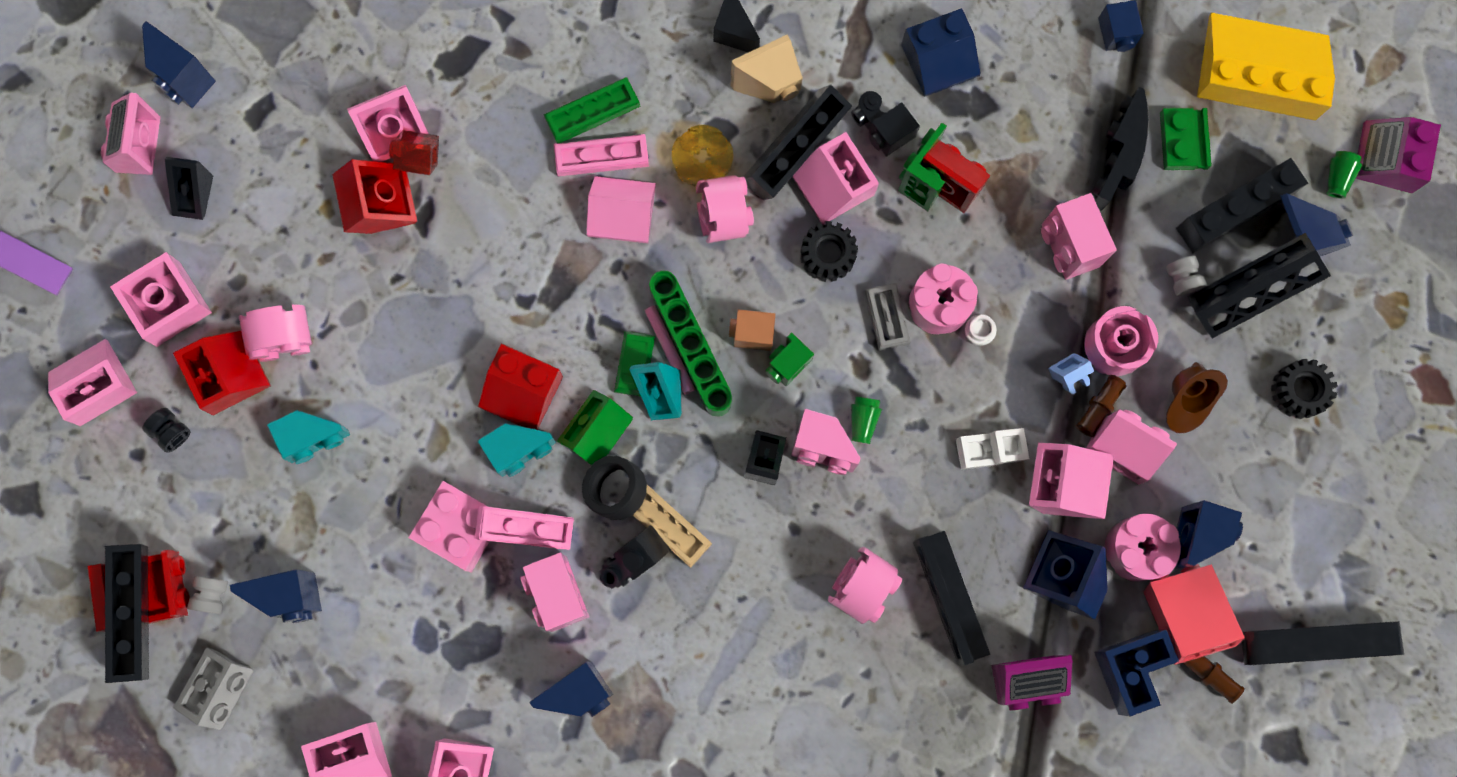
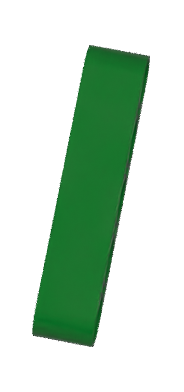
(690, 328)

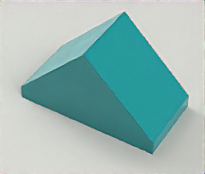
(659, 389)

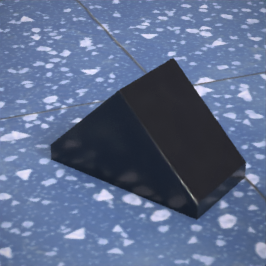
(735, 28)
(188, 187)
(765, 457)

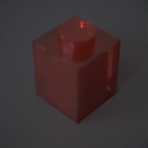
(414, 152)

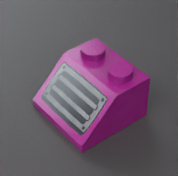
(1398, 152)
(1033, 680)

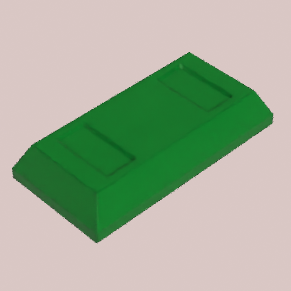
(635, 350)

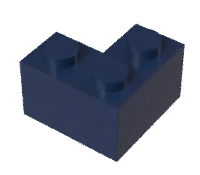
(1128, 668)

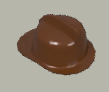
(1195, 395)

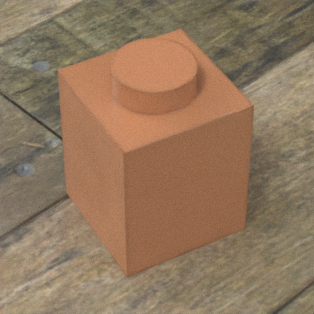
(753, 330)

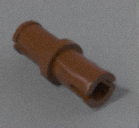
(1101, 405)
(1212, 675)

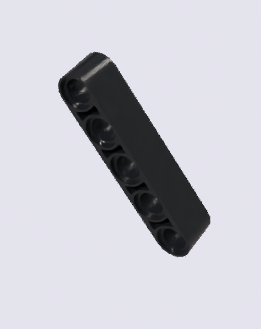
(1322, 643)

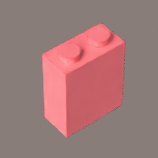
(1194, 612)

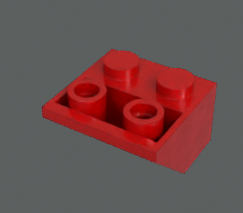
(220, 371)

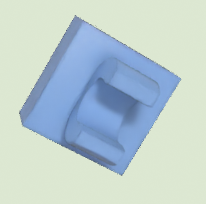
(1071, 370)

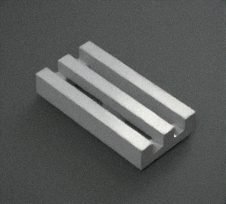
(892, 342)

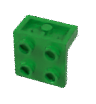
(921, 183)

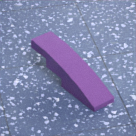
(32, 264)

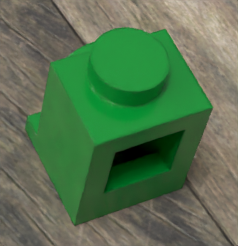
(789, 360)

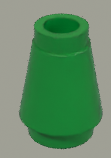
(1342, 173)
(864, 418)

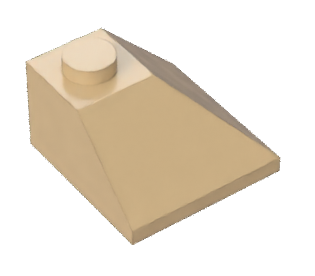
(768, 72)

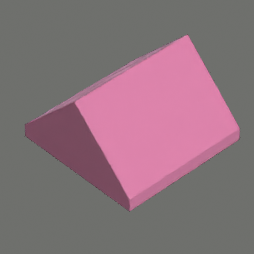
(384, 118)
(620, 209)
(460, 759)

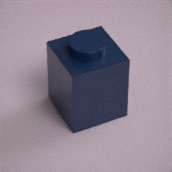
(1120, 26)

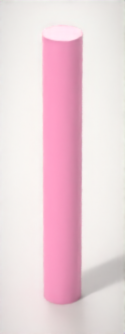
(669, 348)

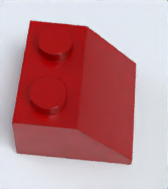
(962, 177)
(373, 197)
(519, 387)

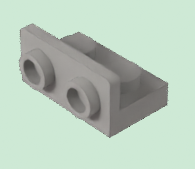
(212, 690)

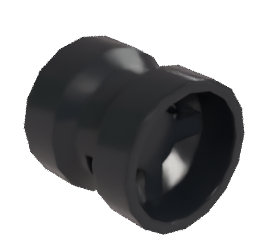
(166, 430)

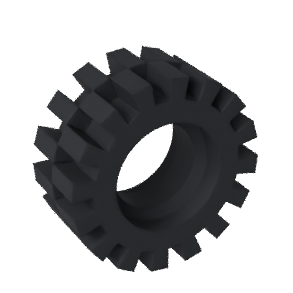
(831, 233)
(1322, 388)

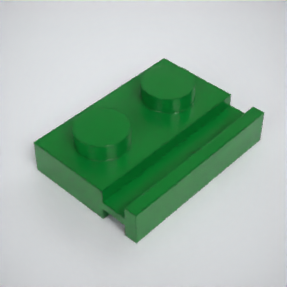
(1185, 139)

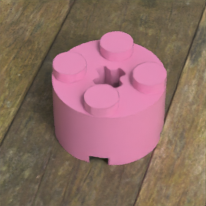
(724, 208)
(952, 285)
(1117, 325)
(275, 331)
(1157, 536)
(864, 586)

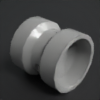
(1186, 275)
(207, 595)

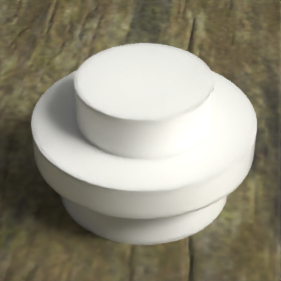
(980, 330)

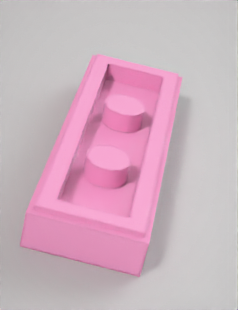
(601, 155)
(524, 528)

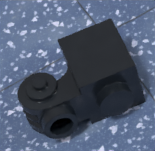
(886, 129)
(633, 558)

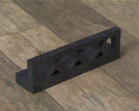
(1255, 281)
(951, 598)

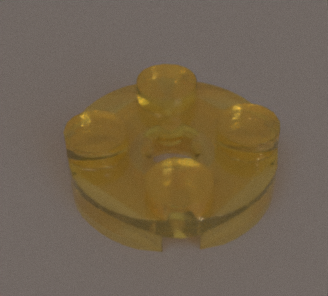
(690, 143)

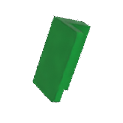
(595, 428)

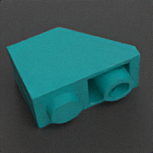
(303, 434)
(513, 446)

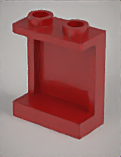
(165, 585)

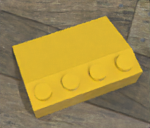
(1267, 67)

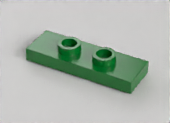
(592, 110)

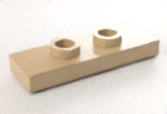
(673, 528)

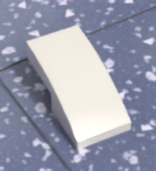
(992, 448)

